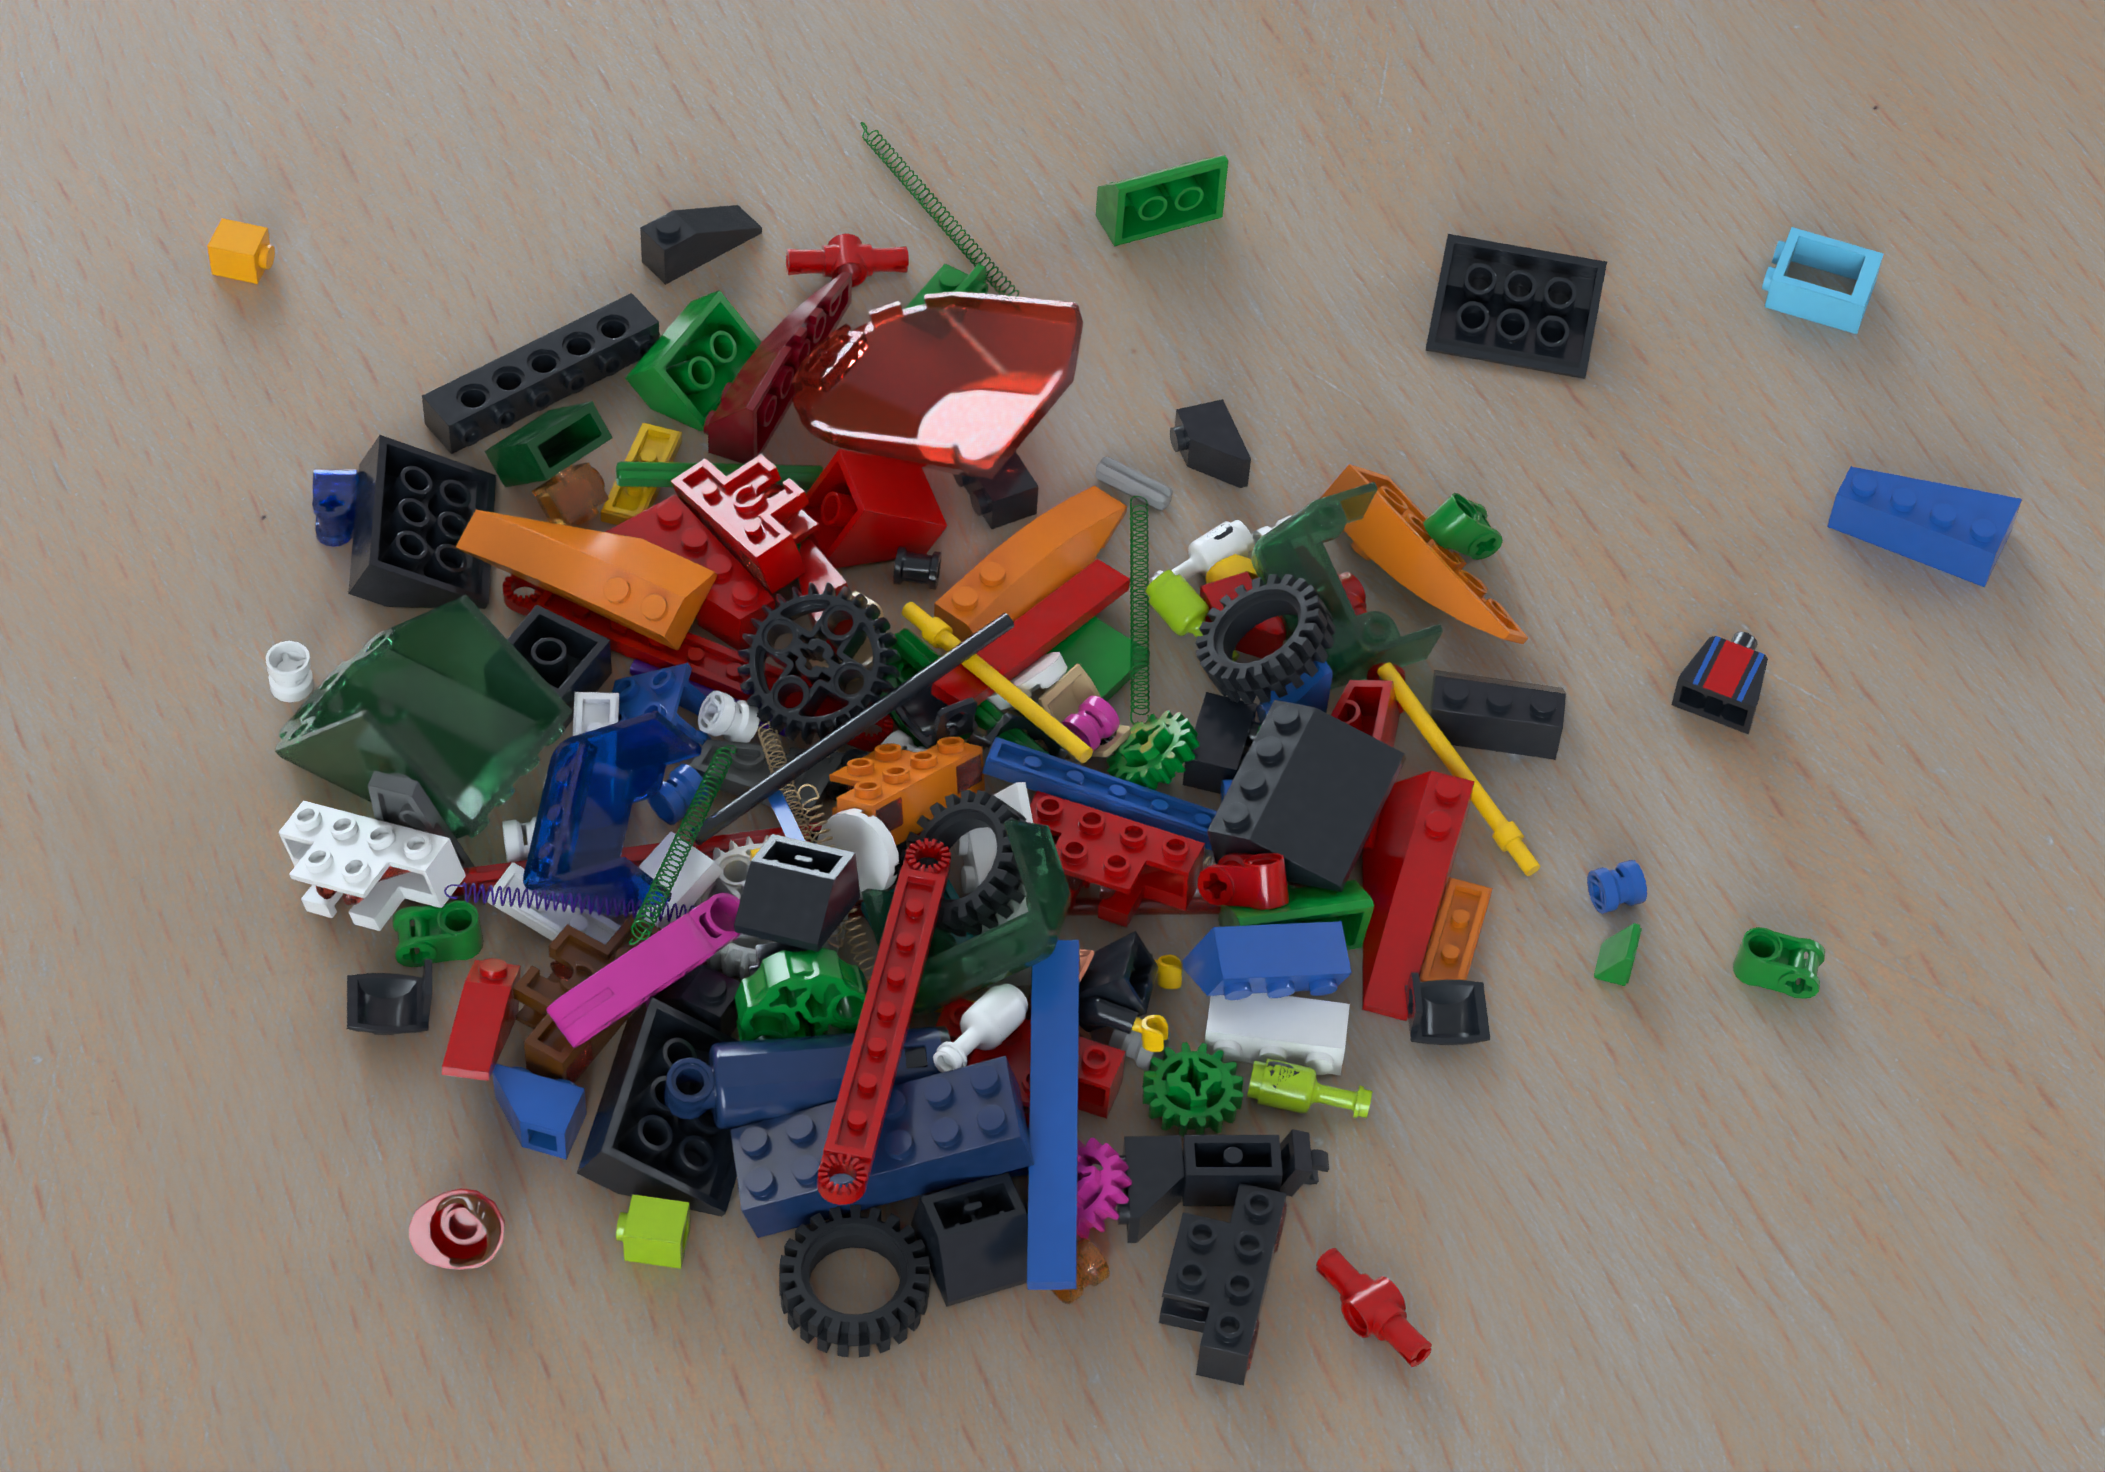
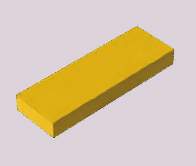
(650, 445)

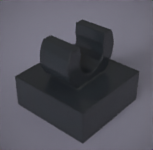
(1299, 1162)

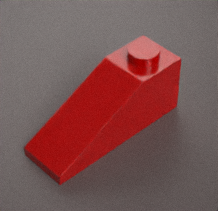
(482, 1019)

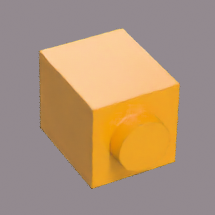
(240, 251)

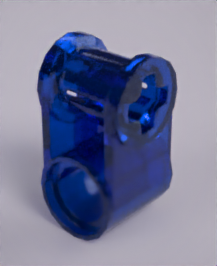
(334, 505)

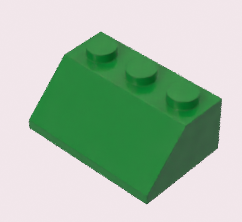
(1163, 200)
(694, 360)
(1312, 905)

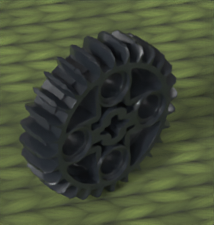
(813, 646)

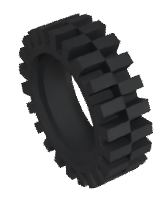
(1283, 665)
(1003, 879)
(854, 1329)

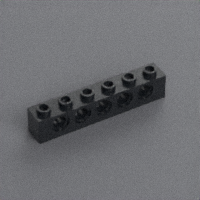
(540, 373)

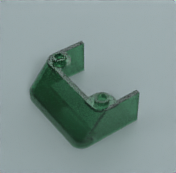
(1298, 550)
(965, 968)

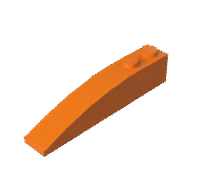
(1397, 541)
(1032, 562)
(597, 570)

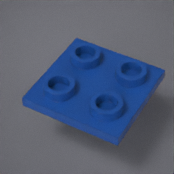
(661, 692)

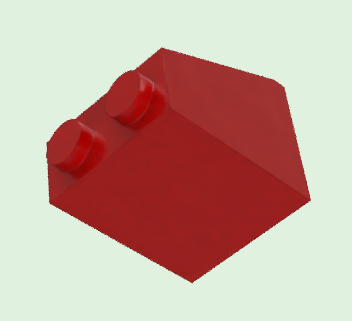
(871, 509)

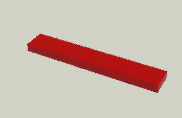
(1038, 631)

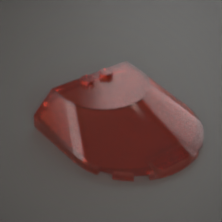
(941, 380)

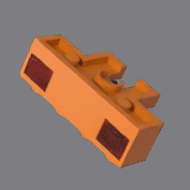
(904, 784)

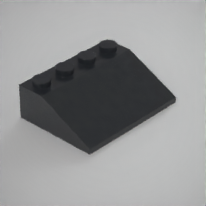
(1516, 306)
(409, 526)
(1306, 794)
(636, 1138)

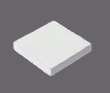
(693, 880)

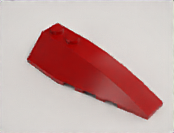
(1407, 882)

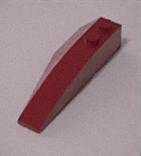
(764, 386)

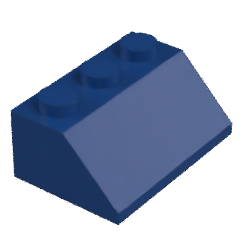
(1270, 960)

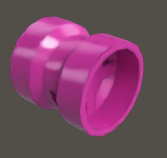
(1093, 721)

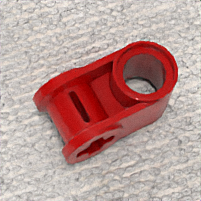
(1246, 881)

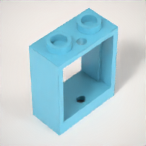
(1818, 302)

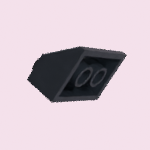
(1498, 714)

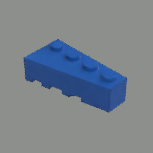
(1926, 521)

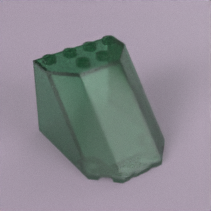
(435, 704)

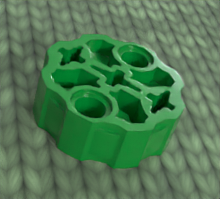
(800, 996)

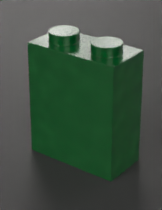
(548, 444)

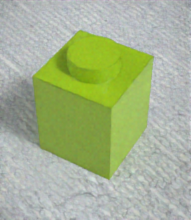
(654, 1231)

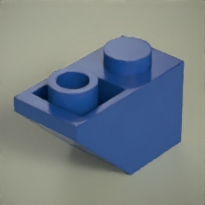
(539, 1109)

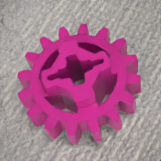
(1097, 1189)

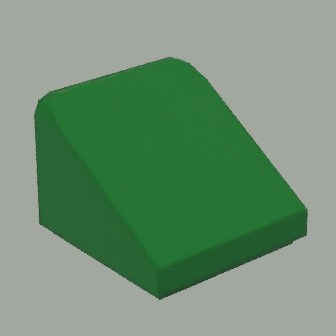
(1618, 956)

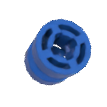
(677, 794)
(1617, 886)

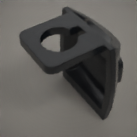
(933, 719)
(389, 1002)
(1446, 1011)

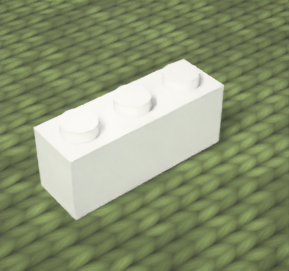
(1279, 1029)

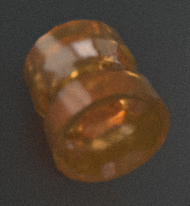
(1091, 1270)

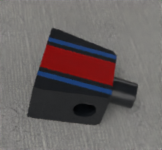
(1723, 681)

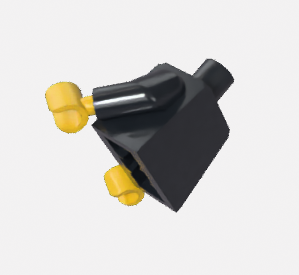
(1120, 988)

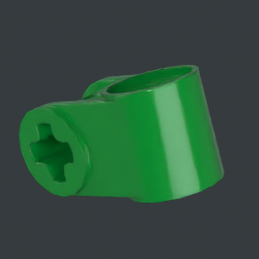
(1463, 528)
(437, 933)
(1777, 961)

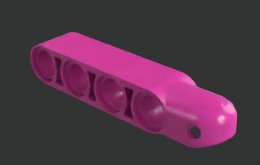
(645, 969)

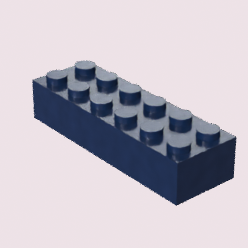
(931, 1139)

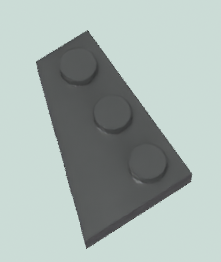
(750, 767)
(405, 803)

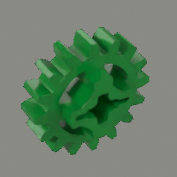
(1155, 750)
(1188, 1090)

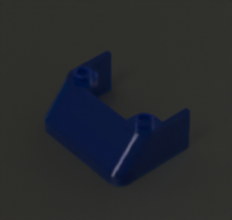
(589, 806)

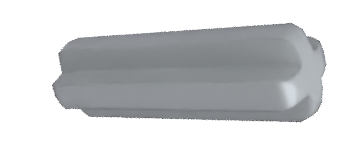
(1133, 483)

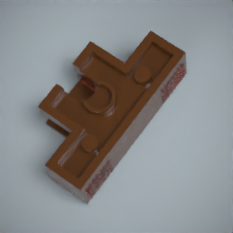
(575, 960)

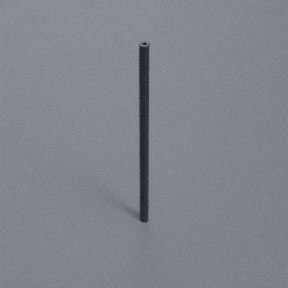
(853, 728)

